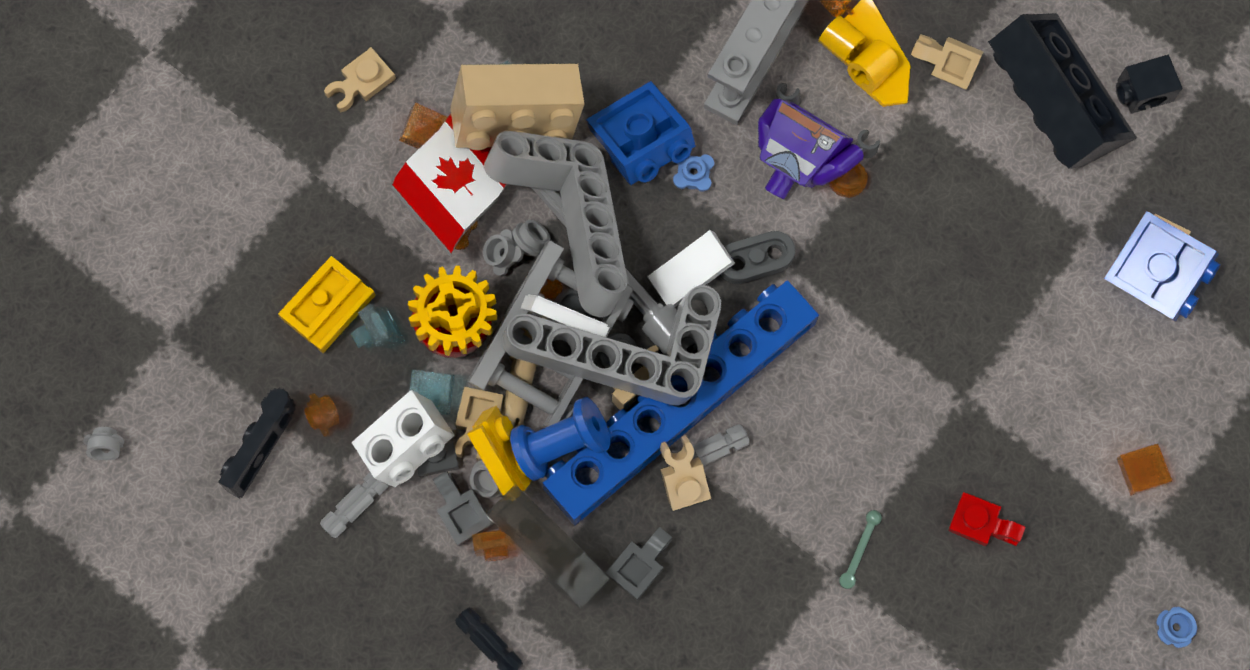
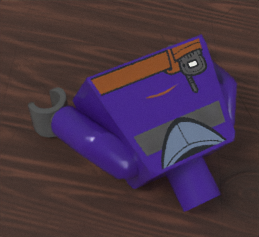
(805, 146)

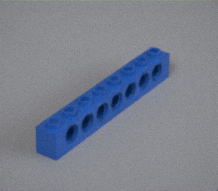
(780, 303)

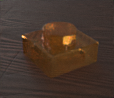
(421, 125)
(1144, 469)
(492, 545)

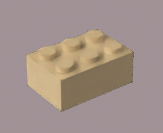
(515, 98)

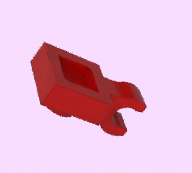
(978, 521)

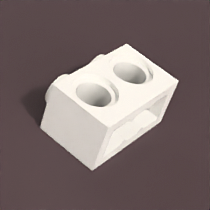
(399, 432)

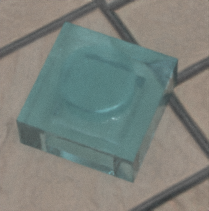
(434, 386)

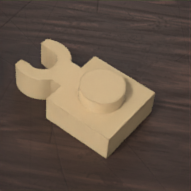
(363, 76)
(471, 407)
(685, 476)

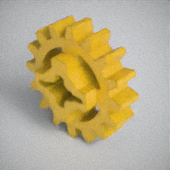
(467, 306)

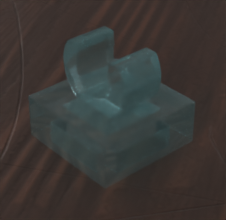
(377, 329)

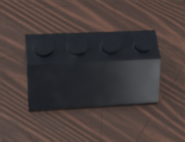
(1060, 89)

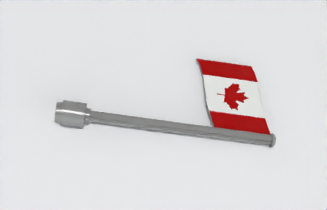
(451, 191)

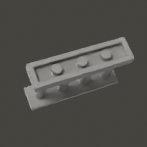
(750, 55)
(491, 372)

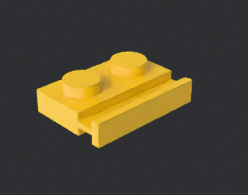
(327, 304)
(494, 447)

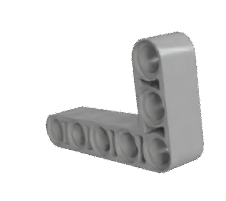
(581, 177)
(623, 355)

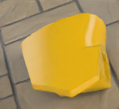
(870, 53)

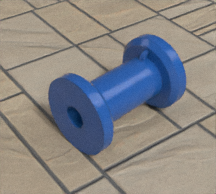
(537, 448)

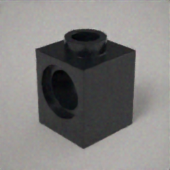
(1148, 83)

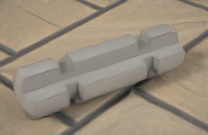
(719, 446)
(352, 505)

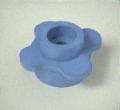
(698, 181)

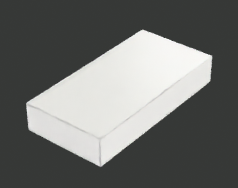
(690, 268)
(563, 315)

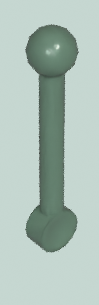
(847, 579)

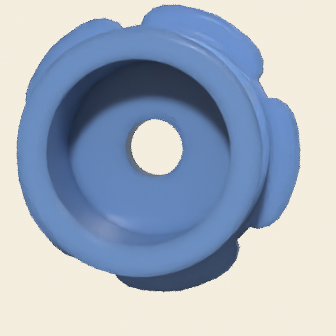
(1178, 616)

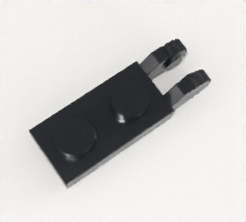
(258, 443)

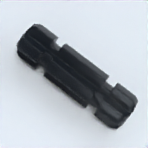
(487, 640)

